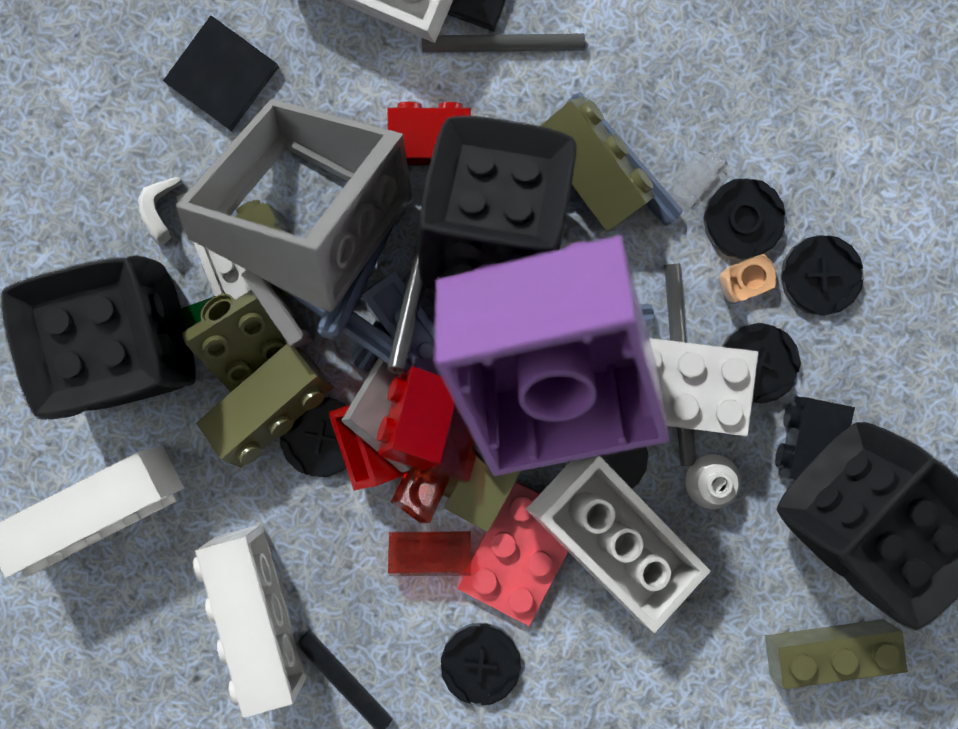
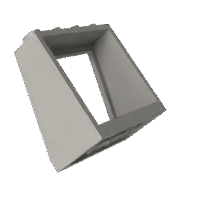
(346, 234)

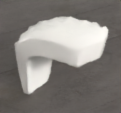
(148, 212)

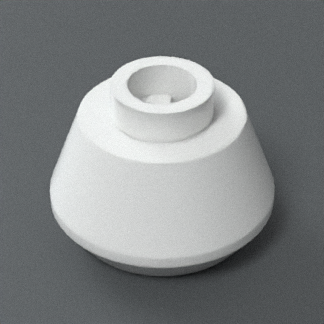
(713, 481)

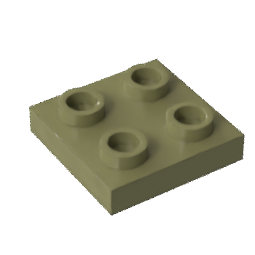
(234, 337)

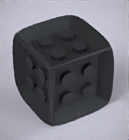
(492, 195)
(96, 336)
(881, 520)

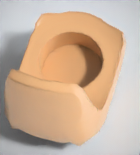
(748, 278)

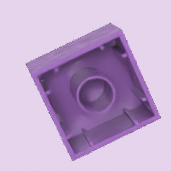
(550, 357)

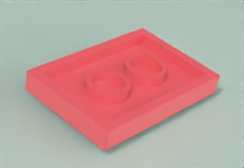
(514, 560)

